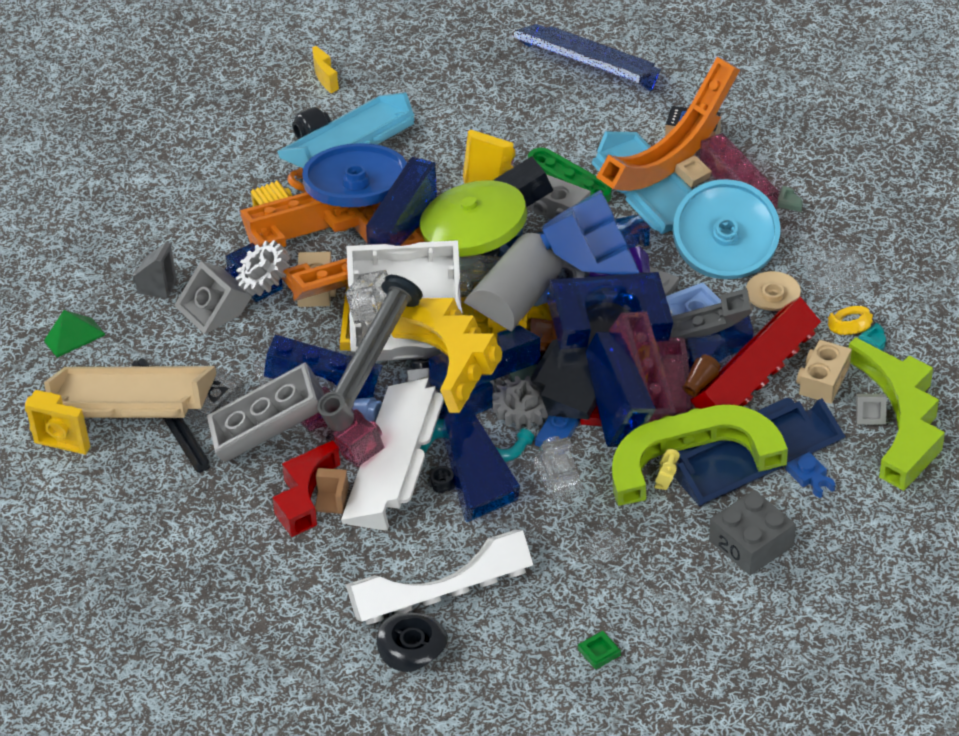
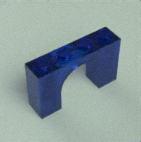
(635, 292)

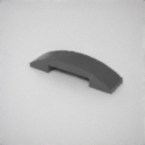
(713, 318)

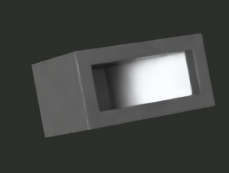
(156, 273)

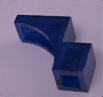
(721, 343)

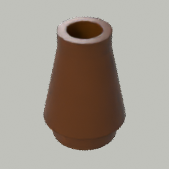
(701, 375)

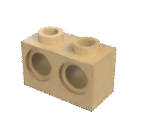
(824, 371)

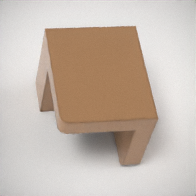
(332, 490)

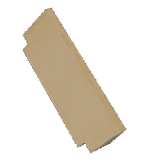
(133, 390)

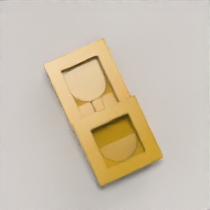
(323, 70)

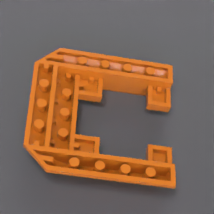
(304, 215)

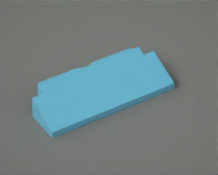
(365, 124)
(654, 203)

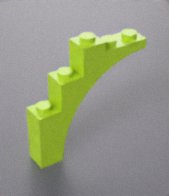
(915, 410)

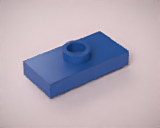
(556, 426)

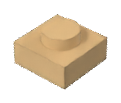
(693, 171)

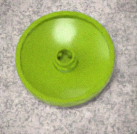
(475, 215)

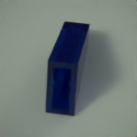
(404, 204)
(617, 387)
(478, 468)

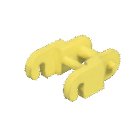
(667, 469)

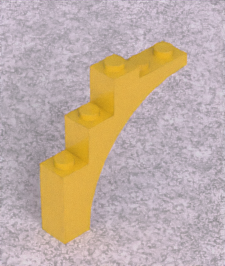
(458, 337)

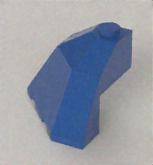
(590, 238)

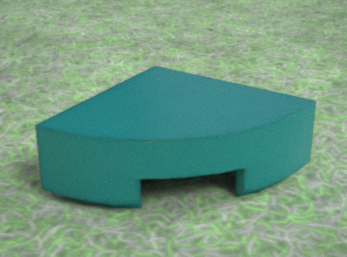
(874, 336)

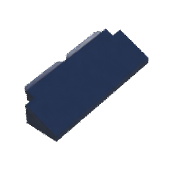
(726, 465)

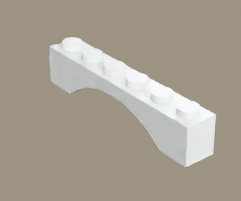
(498, 556)

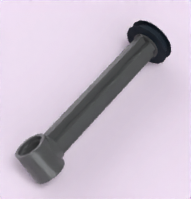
(337, 405)

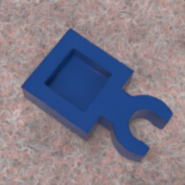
(809, 470)

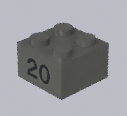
(752, 532)

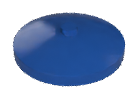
(352, 174)

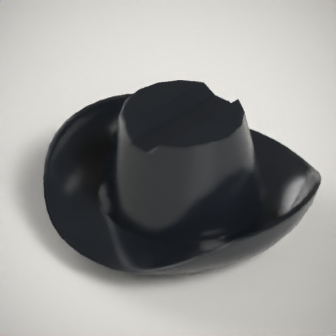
(410, 641)

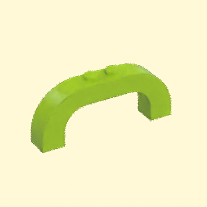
(692, 430)

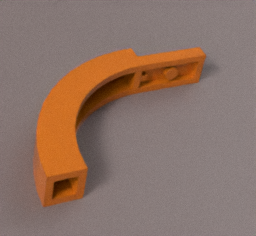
(680, 143)

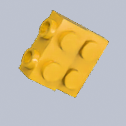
(56, 423)

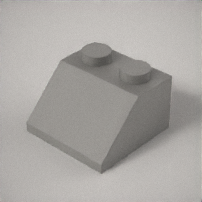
(211, 298)

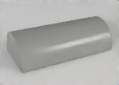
(516, 281)
(265, 412)

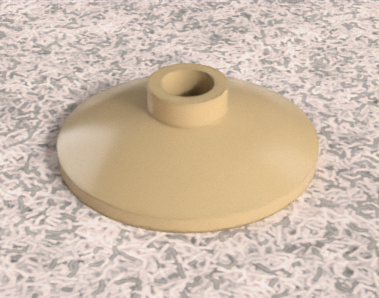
(772, 290)

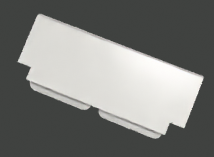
(391, 474)

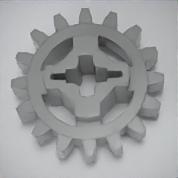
(263, 268)
(519, 403)

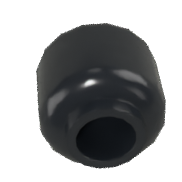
(309, 121)

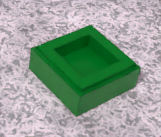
(599, 650)

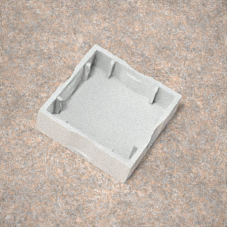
(426, 264)

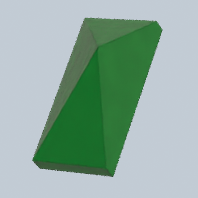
(72, 332)

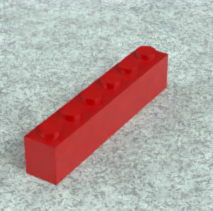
(760, 357)

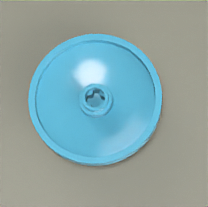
(726, 229)

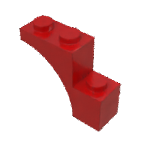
(295, 506)

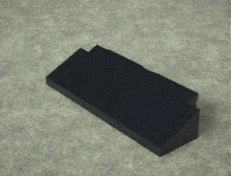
(565, 373)

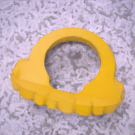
(852, 327)

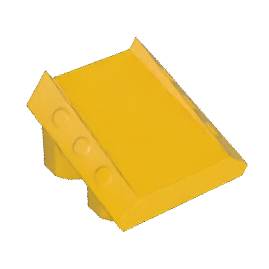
(486, 157)

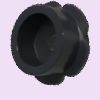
(443, 474)

